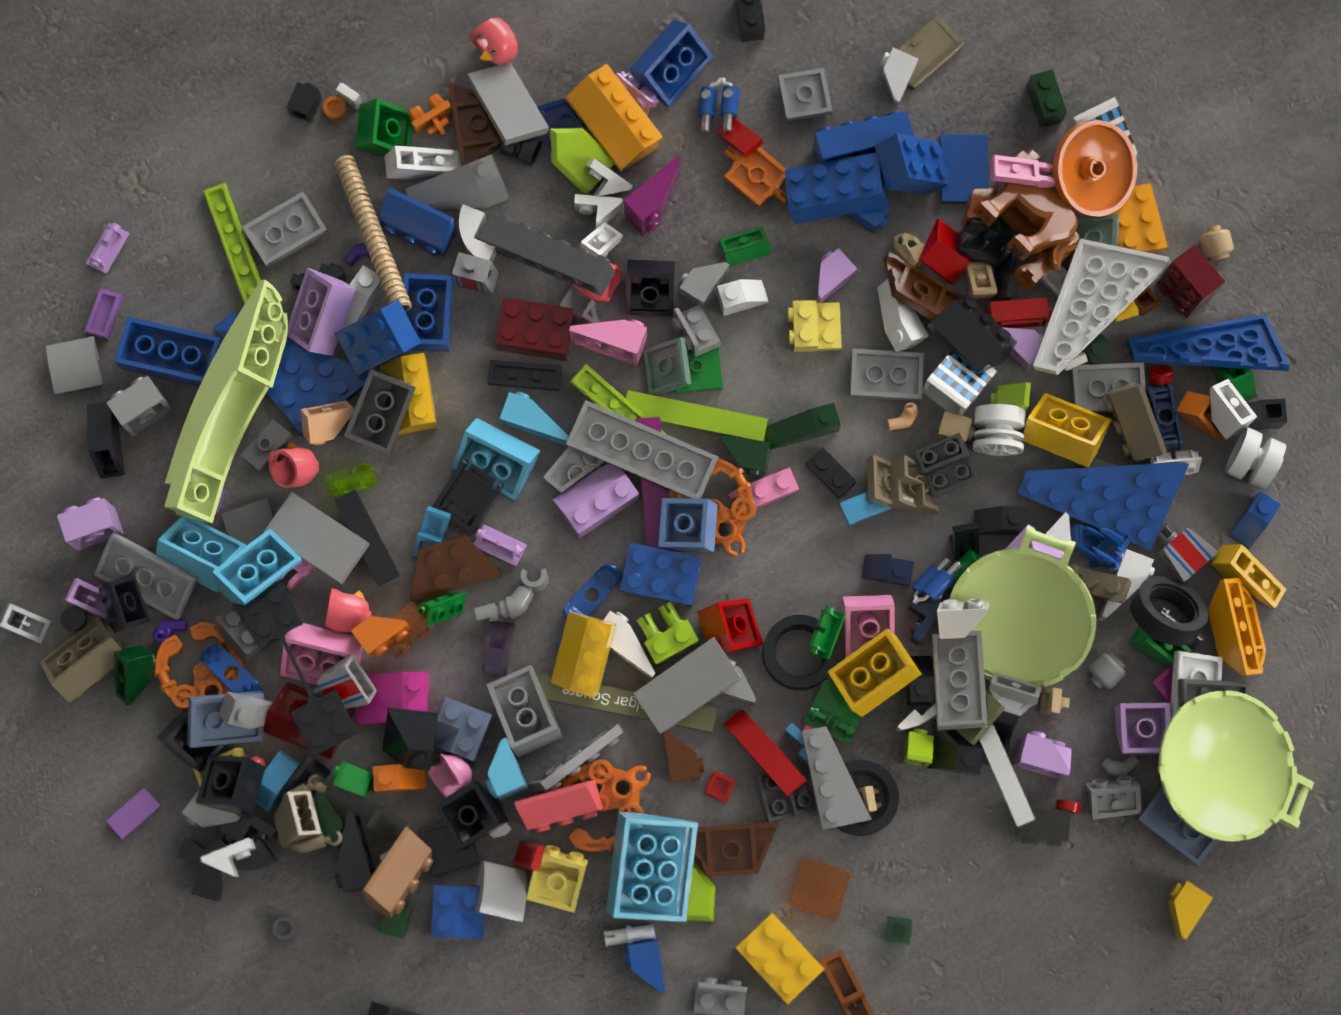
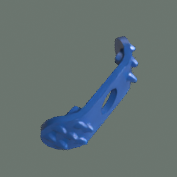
(604, 581)
(219, 659)

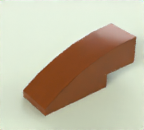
(845, 985)

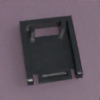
(470, 491)

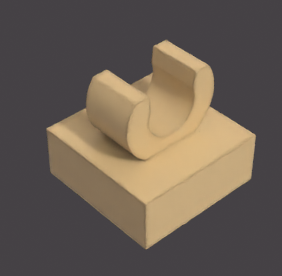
(1052, 701)
(868, 798)

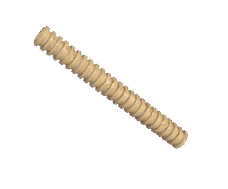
(371, 231)

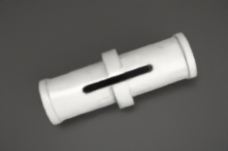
(629, 935)

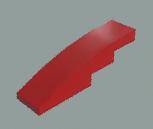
(764, 752)

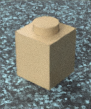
(953, 424)

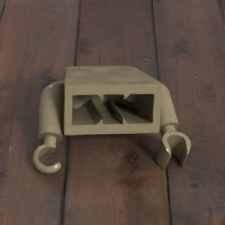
(298, 820)

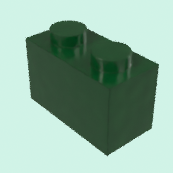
(1046, 98)

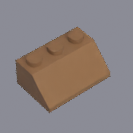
(398, 874)

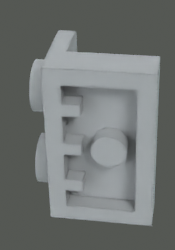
(696, 330)
(1114, 797)
(719, 998)

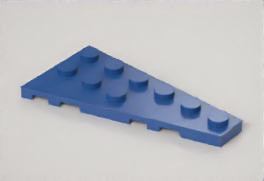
(1228, 344)

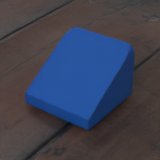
(1082, 537)

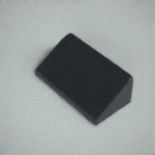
(1004, 279)
(306, 769)

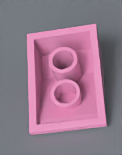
(615, 339)
(866, 619)

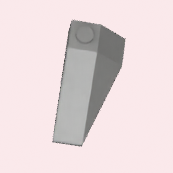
(472, 184)

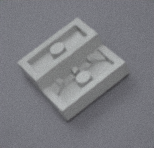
(74, 365)
(501, 891)

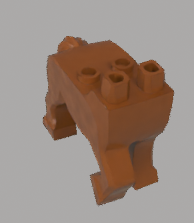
(1038, 214)

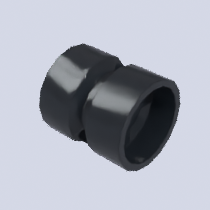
(525, 150)

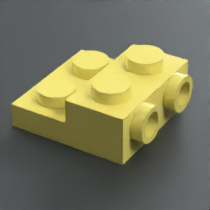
(815, 326)
(558, 879)

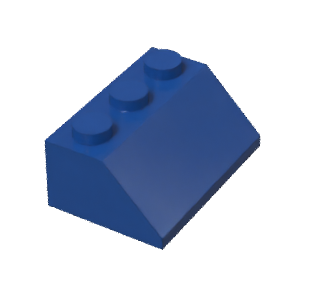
(671, 62)
(417, 223)

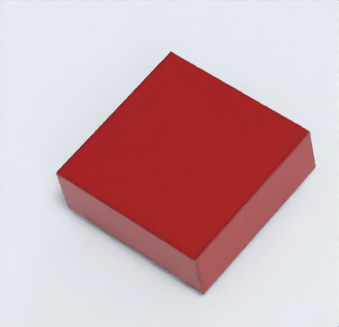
(719, 787)

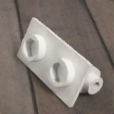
(1187, 456)

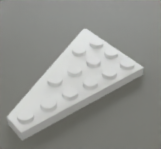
(1095, 291)

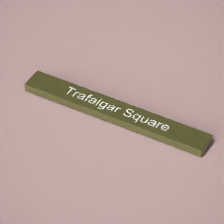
(622, 703)

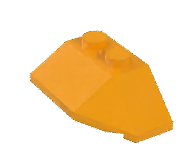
(1237, 627)

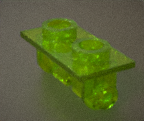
(341, 482)

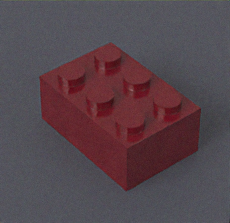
(1190, 282)
(534, 329)

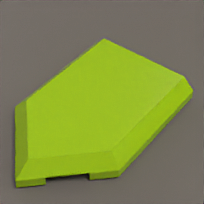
(570, 153)
(701, 897)

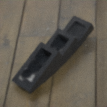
(361, 524)

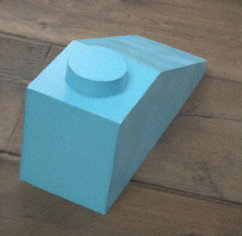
(528, 417)

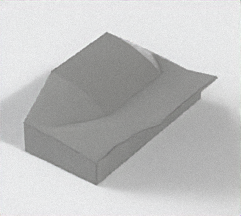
(1014, 693)

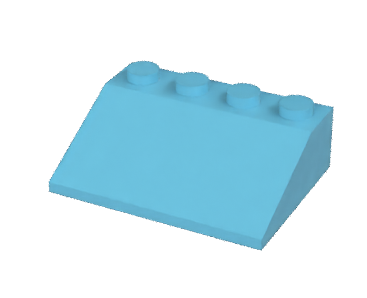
(651, 867)

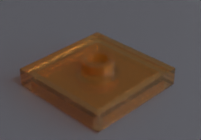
(820, 888)

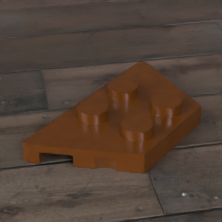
(473, 126)
(917, 288)
(450, 567)
(733, 848)

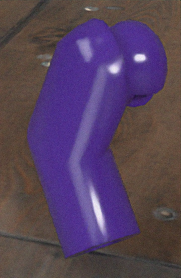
(355, 253)
(167, 628)

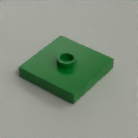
(704, 372)

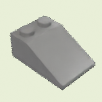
(524, 711)

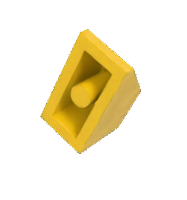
(1187, 907)

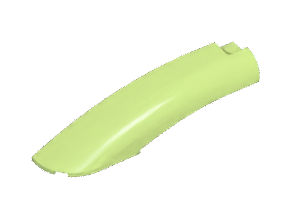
(225, 405)

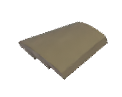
(899, 485)

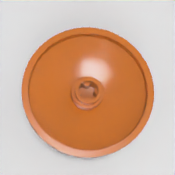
(1095, 168)

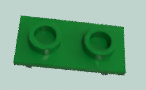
(443, 609)
(825, 639)

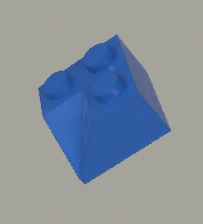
(455, 913)

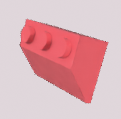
(560, 806)

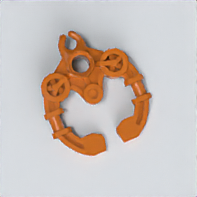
(742, 509)
(204, 678)
(610, 777)

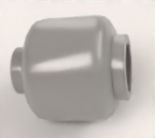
(1106, 671)

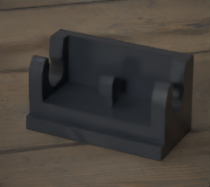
(983, 243)

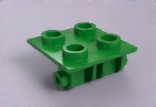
(833, 712)

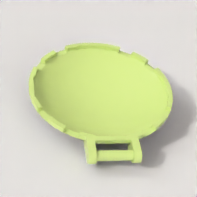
(1037, 613)
(1230, 767)

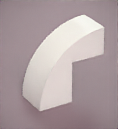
(470, 225)

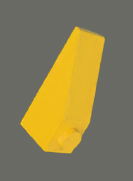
(1238, 562)

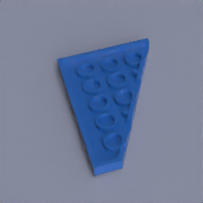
(307, 378)
(1110, 497)

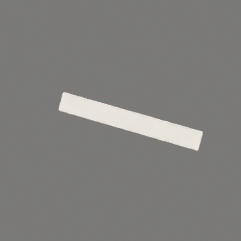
(1006, 777)

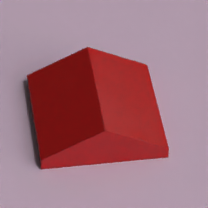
(941, 253)

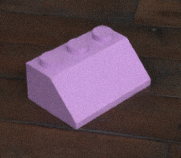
(319, 312)
(596, 499)

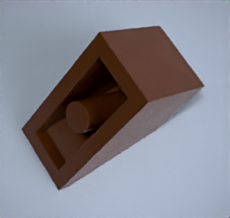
(681, 760)

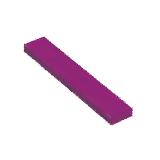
(652, 496)

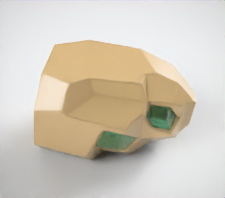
(908, 248)

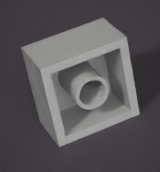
(139, 405)

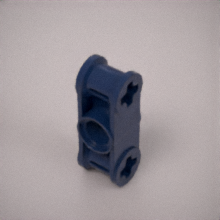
(1162, 401)

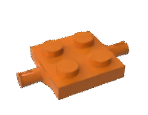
(756, 176)

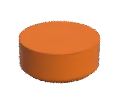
(334, 108)

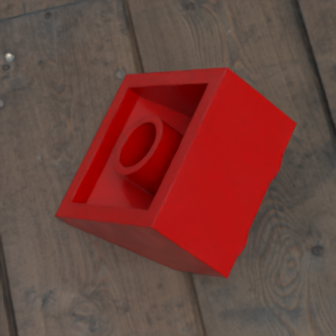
(731, 625)

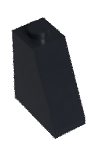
(104, 440)

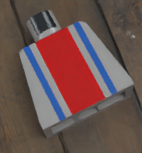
(473, 273)
(1184, 552)
(349, 681)

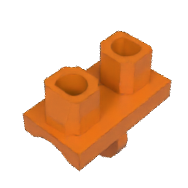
(432, 120)

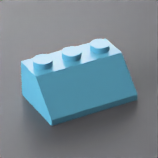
(497, 455)
(197, 549)
(255, 568)
(505, 774)

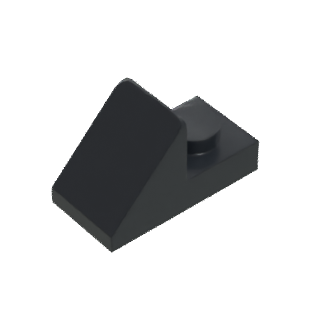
(963, 539)

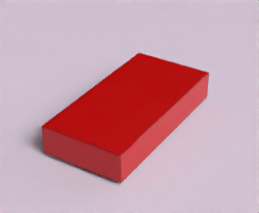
(740, 138)
(529, 856)

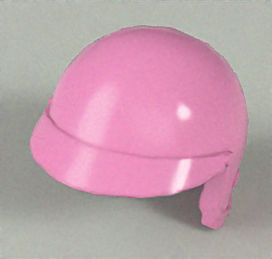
(451, 774)

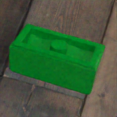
(745, 246)

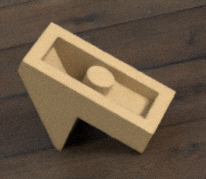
(980, 281)

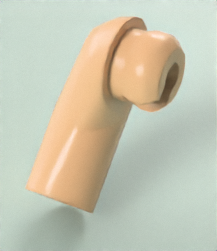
(906, 418)

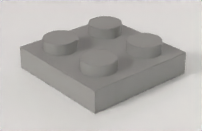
(805, 94)

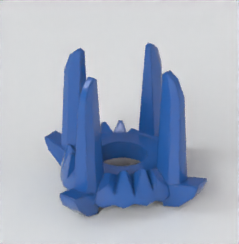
(1108, 539)

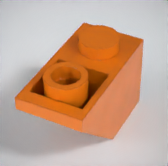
(378, 632)

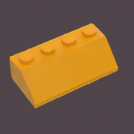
(614, 118)

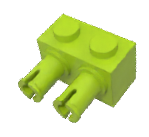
(671, 643)

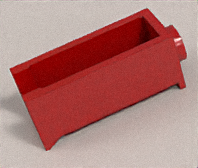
(1021, 312)

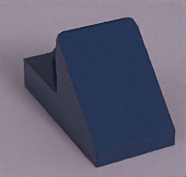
(887, 569)
(928, 614)

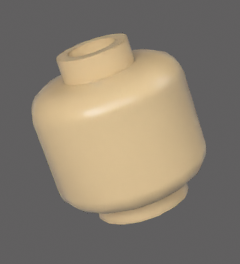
(1216, 243)

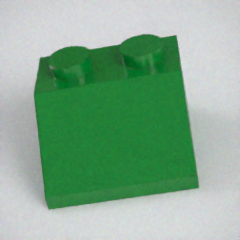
(382, 127)

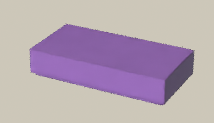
(104, 314)
(134, 813)

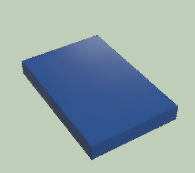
(966, 165)

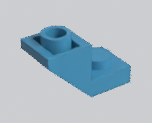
(274, 780)

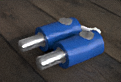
(708, 104)
(935, 581)

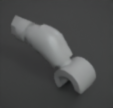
(517, 602)

